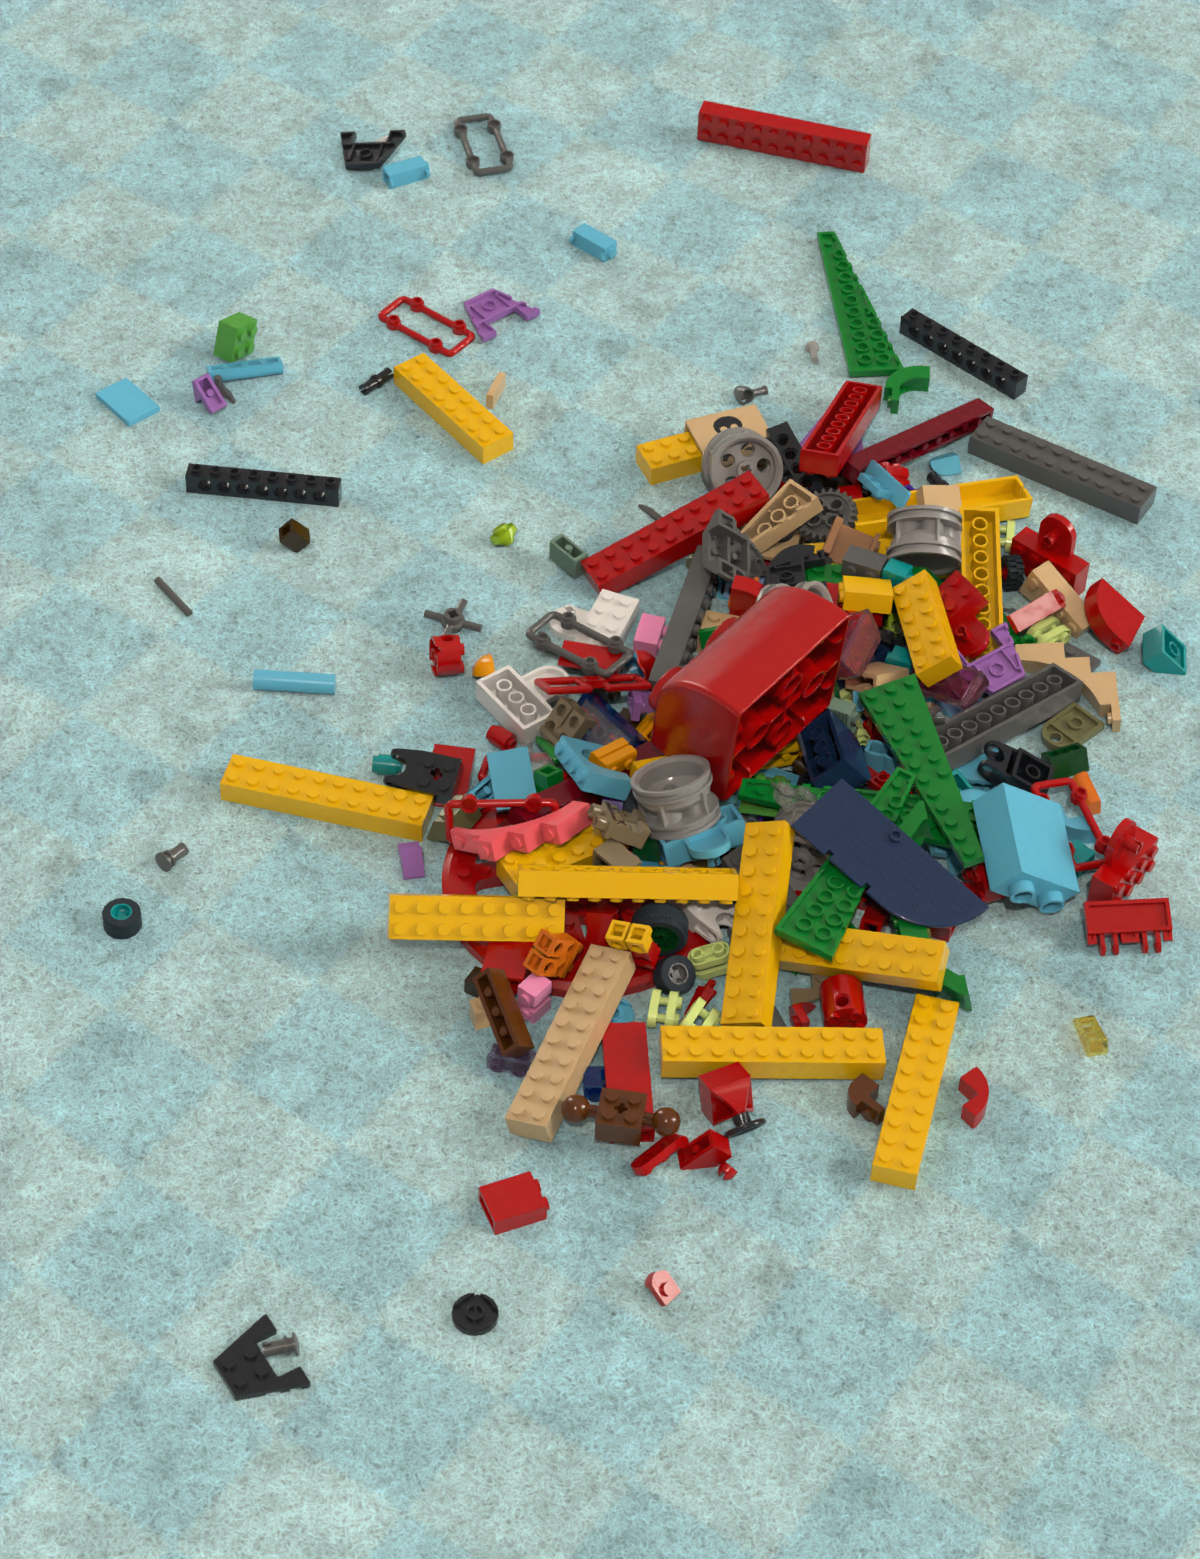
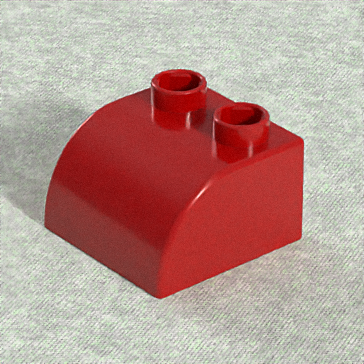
(752, 685)

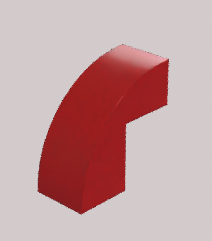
(976, 1089)

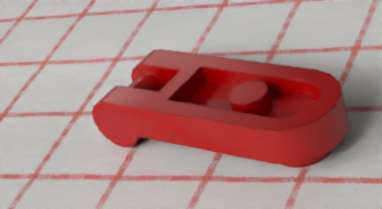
(658, 1153)

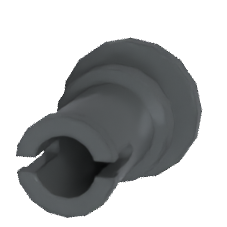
(169, 857)
(281, 1346)

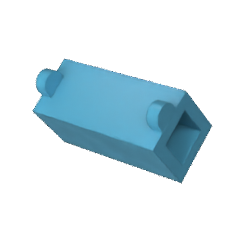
(405, 172)
(594, 242)

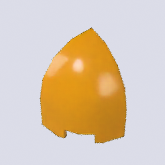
(483, 666)

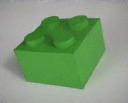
(235, 337)

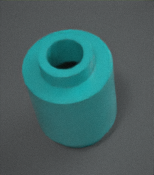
(386, 765)

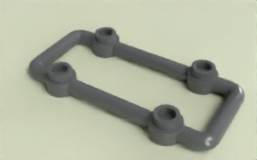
(493, 127)
(589, 664)

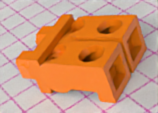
(555, 954)

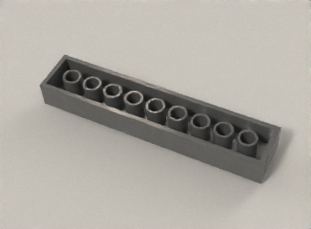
(1062, 470)
(686, 619)
(1008, 713)

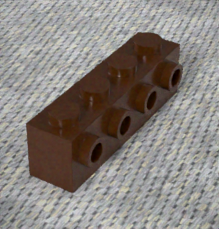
(503, 1012)

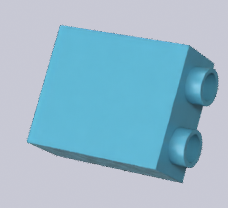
(1025, 848)

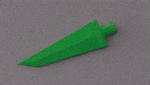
(548, 748)

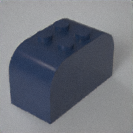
(833, 752)

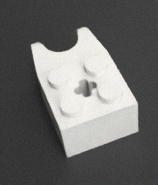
(707, 917)

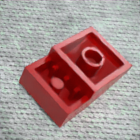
(468, 758)

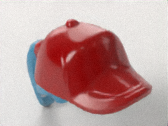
(641, 663)

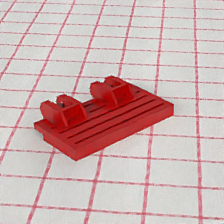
(1131, 920)

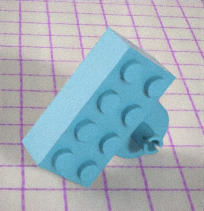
(709, 844)

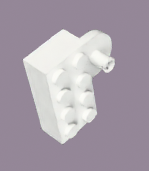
(610, 615)
(517, 701)

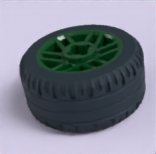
(667, 923)

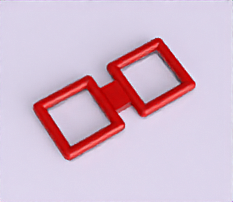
(586, 684)

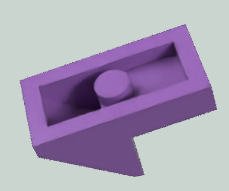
(208, 393)
(638, 704)
(411, 860)

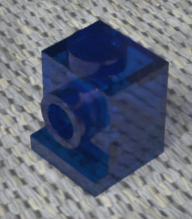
(593, 1082)

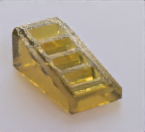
(1091, 1047)

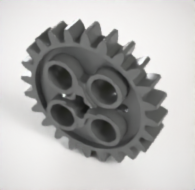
(834, 505)

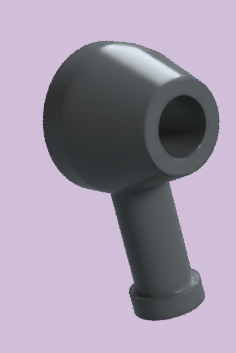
(745, 392)

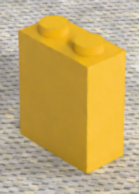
(866, 593)

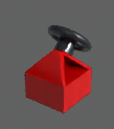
(728, 1096)

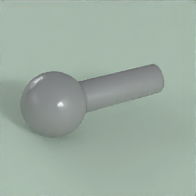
(813, 347)

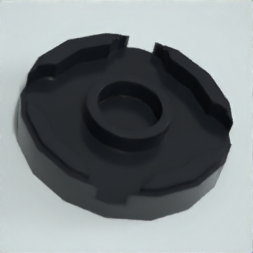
(475, 1314)

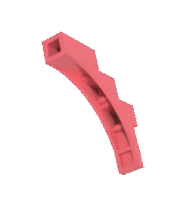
(526, 836)

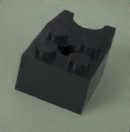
(1014, 767)
(421, 771)

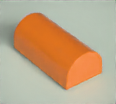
(1093, 801)

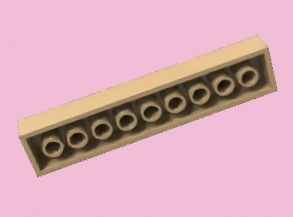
(570, 1042)

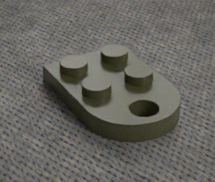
(1070, 726)

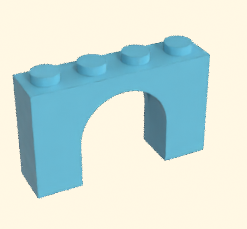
(587, 775)

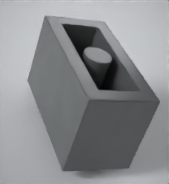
(863, 563)

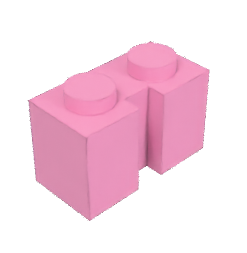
(650, 633)
(533, 997)

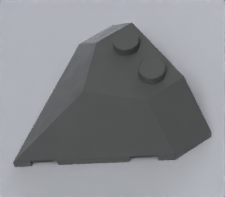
(728, 550)

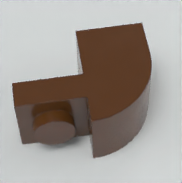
(862, 1099)

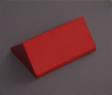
(583, 650)

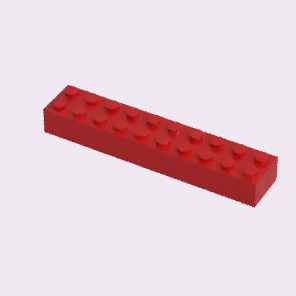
(784, 136)
(840, 429)
(671, 535)

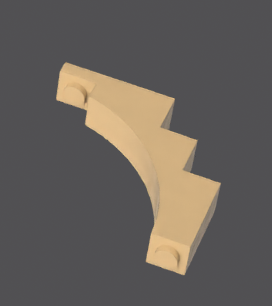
(1097, 687)

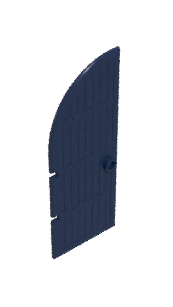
(887, 860)

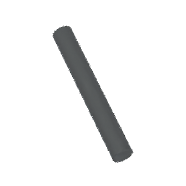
(173, 596)

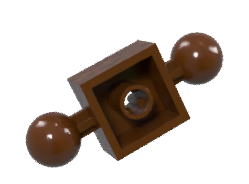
(620, 1116)

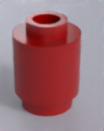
(501, 737)

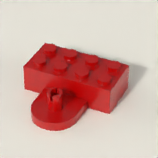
(1053, 543)
(961, 605)
(1126, 861)

